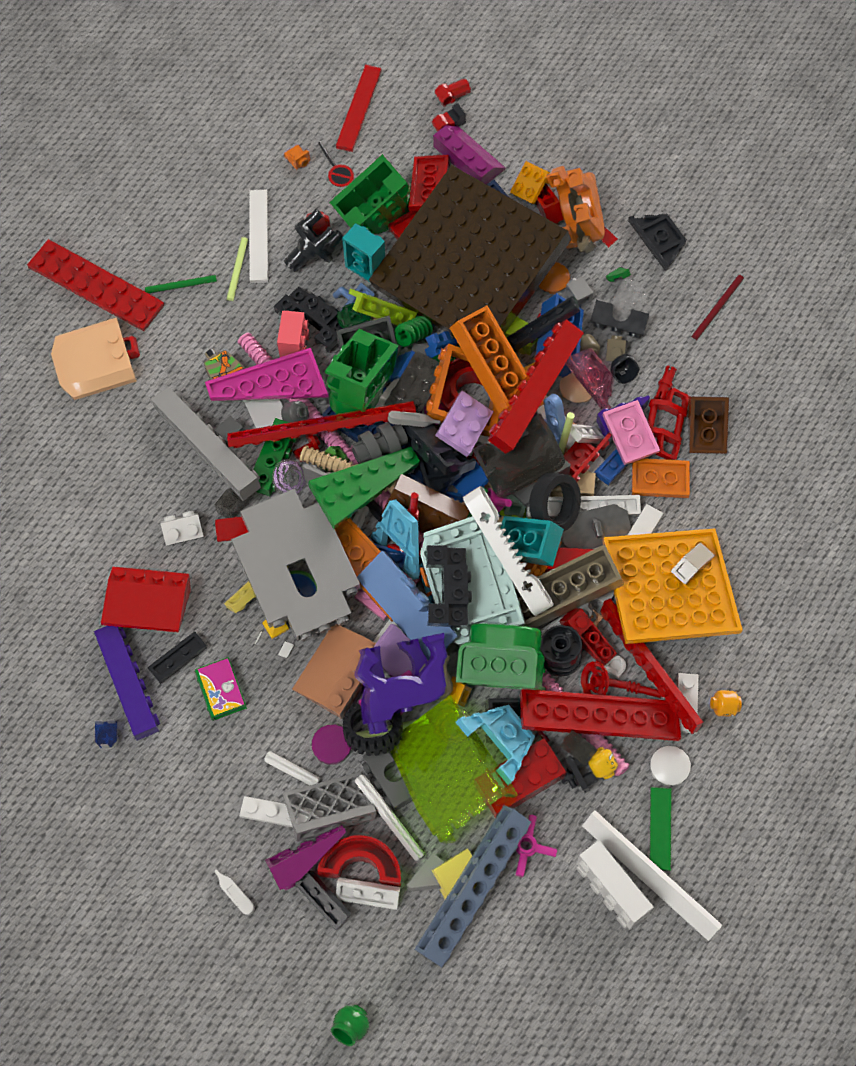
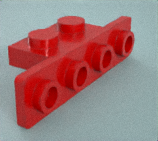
(581, 454)

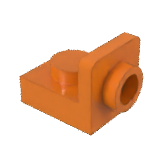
(297, 157)

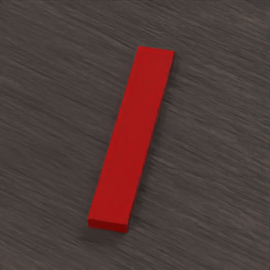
(358, 108)

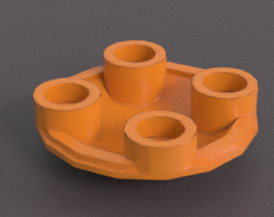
(555, 279)

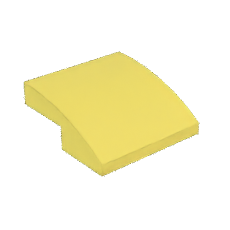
(450, 871)

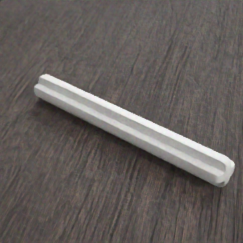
(389, 817)

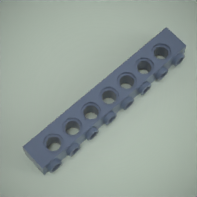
(463, 888)

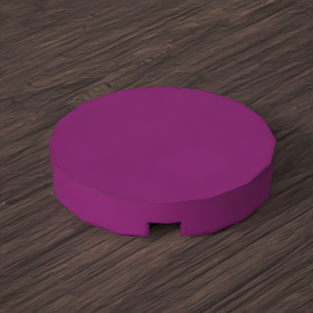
(330, 745)

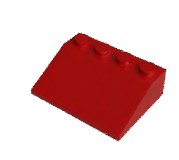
(146, 599)

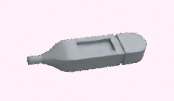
(410, 419)

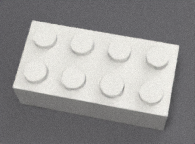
(614, 885)

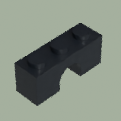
(634, 325)

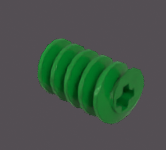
(413, 331)

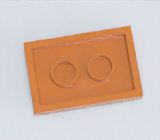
(661, 478)

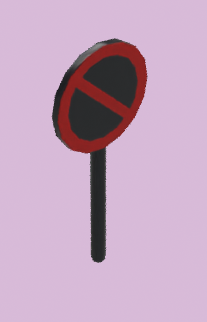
(339, 174)

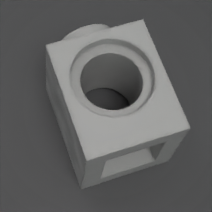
(580, 290)

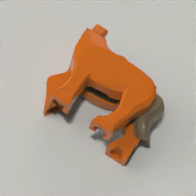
(579, 206)

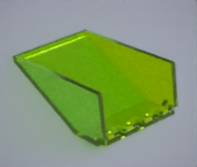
(447, 770)

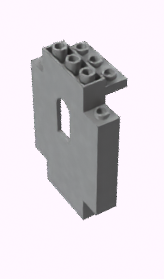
(280, 536)

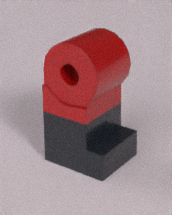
(453, 117)

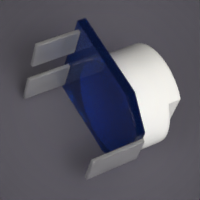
(106, 734)

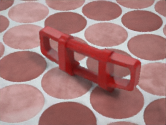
(663, 434)

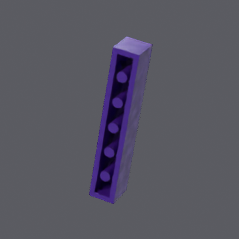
(126, 681)

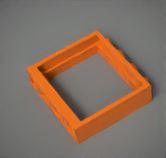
(437, 388)

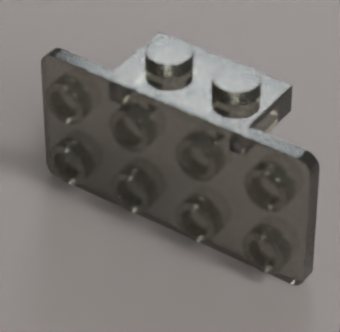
(415, 382)

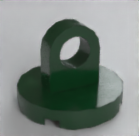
(349, 317)

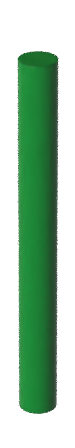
(180, 284)

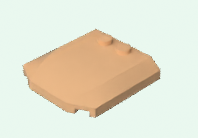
(92, 359)

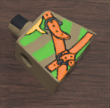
(221, 364)

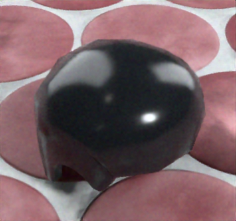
(624, 363)

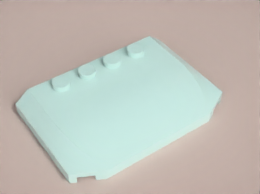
(491, 586)

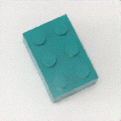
(363, 251)
(533, 538)

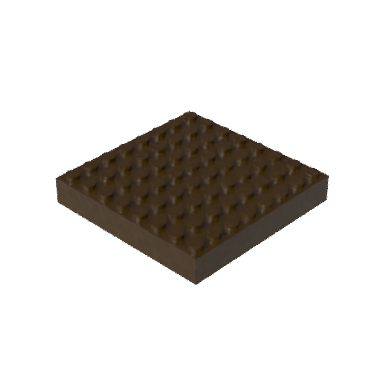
(468, 253)

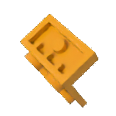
(529, 182)

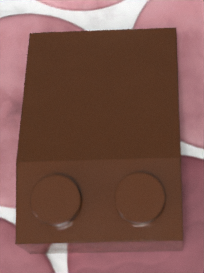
(708, 424)

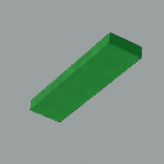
(660, 828)

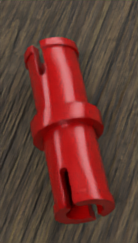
(665, 383)

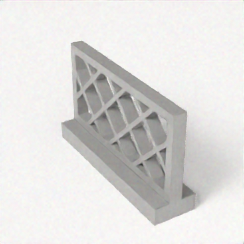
(319, 825)

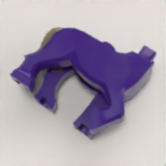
(400, 693)

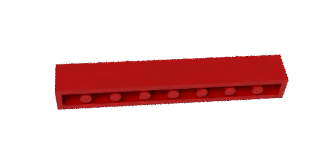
(535, 386)

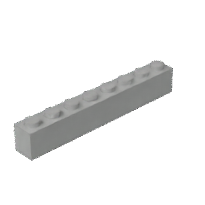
(206, 443)

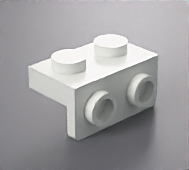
(181, 528)

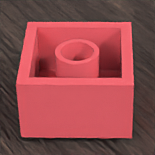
(292, 333)

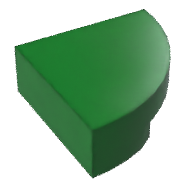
(619, 272)

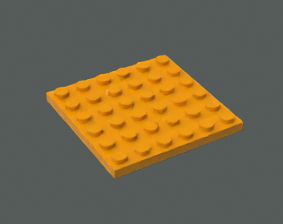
(658, 604)

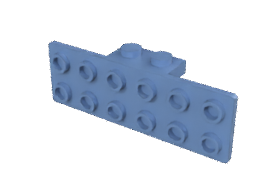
(402, 600)

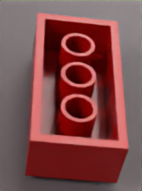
(537, 772)

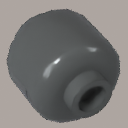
(294, 411)

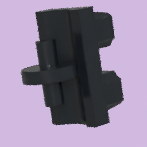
(584, 780)

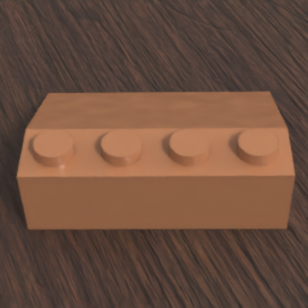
(330, 672)

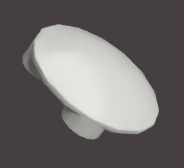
(670, 765)

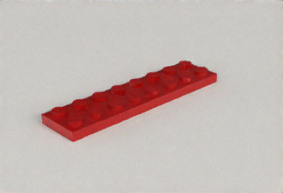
(96, 285)
(598, 715)

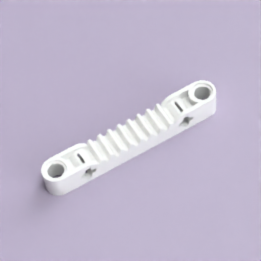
(480, 505)

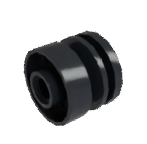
(561, 650)

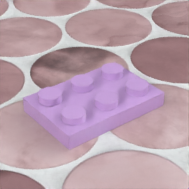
(464, 423)

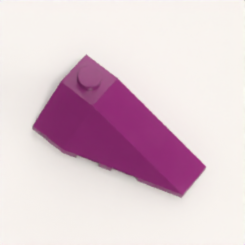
(292, 865)

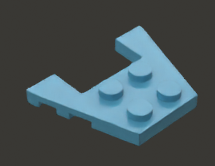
(403, 530)
(505, 731)

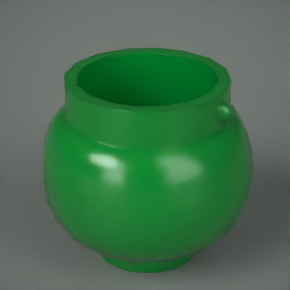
(350, 1025)

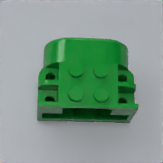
(374, 197)
(360, 372)
(501, 657)

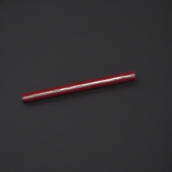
(721, 302)

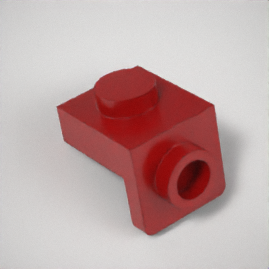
(313, 442)

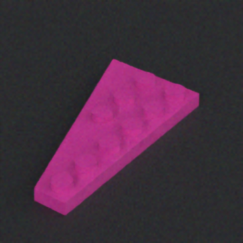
(280, 378)

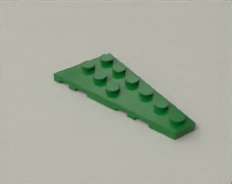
(356, 486)

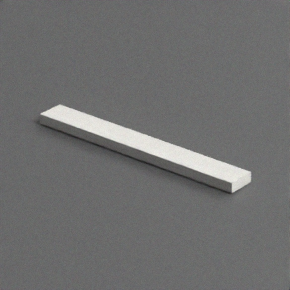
(652, 875)

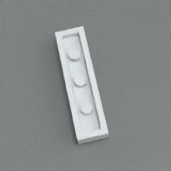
(271, 812)

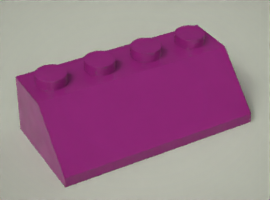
(466, 154)

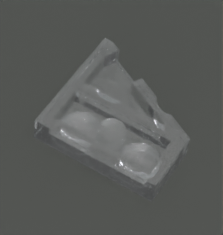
(627, 298)

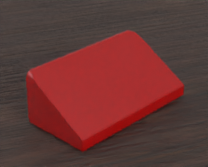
(229, 528)

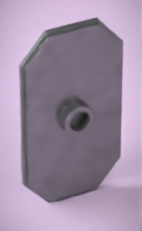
(596, 524)

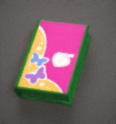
(220, 689)

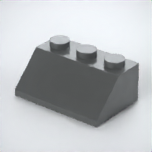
(379, 327)

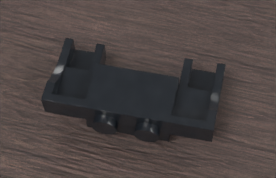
(316, 312)
(436, 451)
(455, 593)

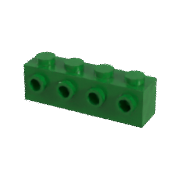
(269, 457)

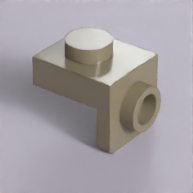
(615, 347)

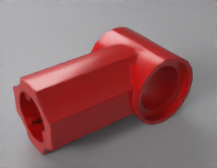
(449, 93)

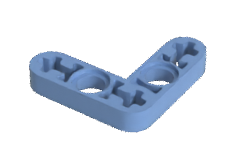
(554, 410)

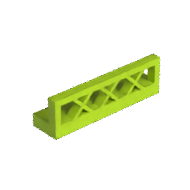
(380, 308)

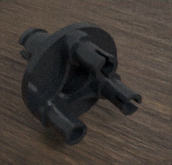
(312, 245)

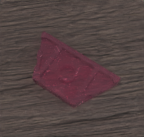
(592, 375)

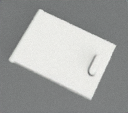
(264, 411)

